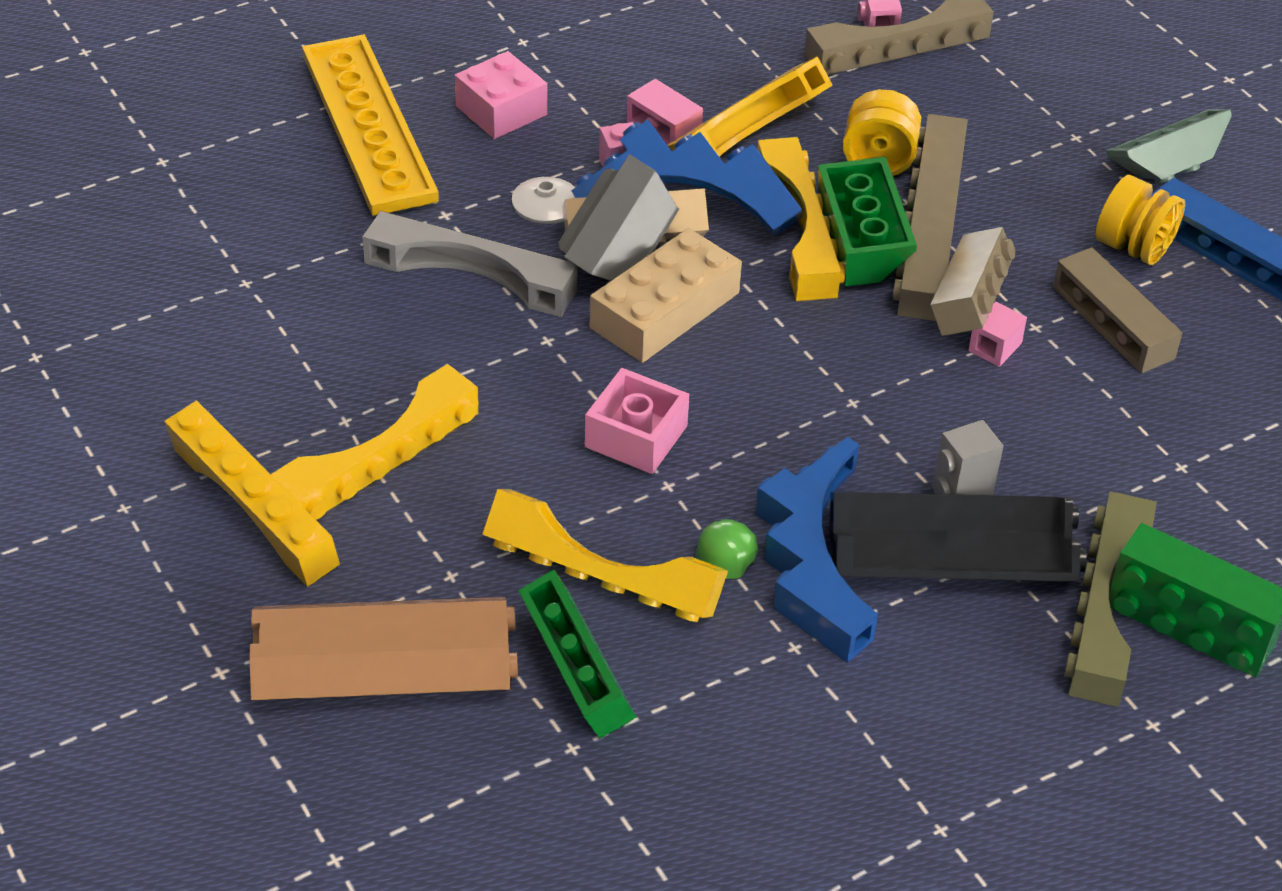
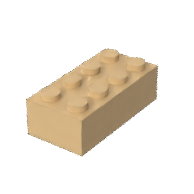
(665, 294)

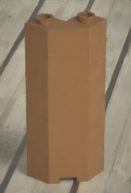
(381, 648)

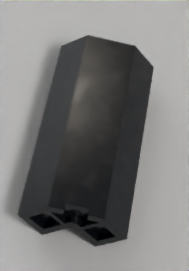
(955, 536)

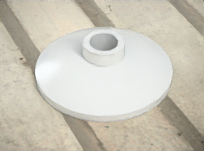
(542, 199)

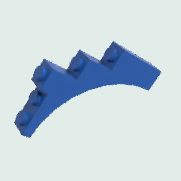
(694, 162)
(810, 587)

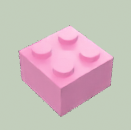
(501, 94)
(636, 420)

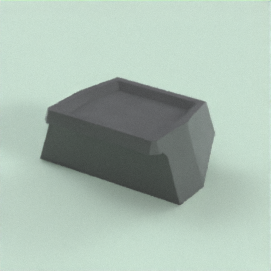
(619, 220)

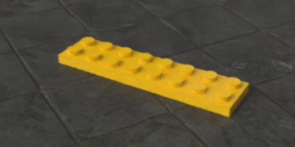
(370, 125)

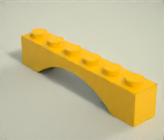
(763, 106)
(814, 261)
(439, 406)
(281, 518)
(530, 525)

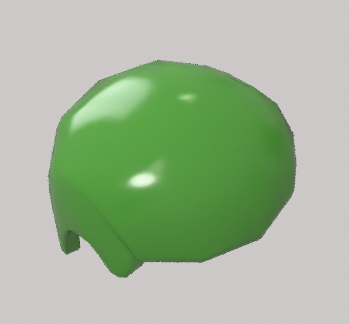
(728, 546)

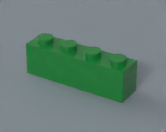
(577, 654)

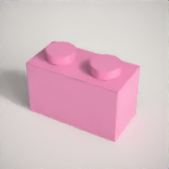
(665, 109)

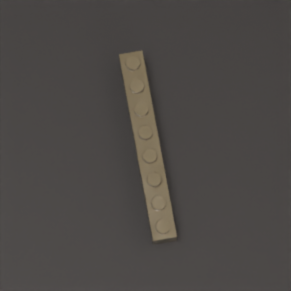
(932, 214)

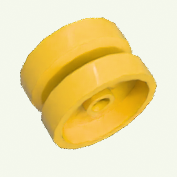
(883, 126)

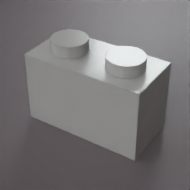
(968, 461)

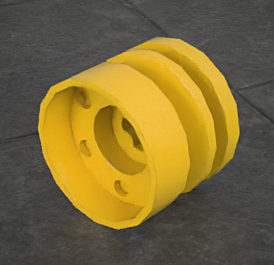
(1140, 219)

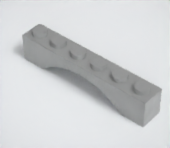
(408, 244)

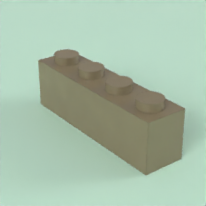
(972, 281)
(1117, 310)

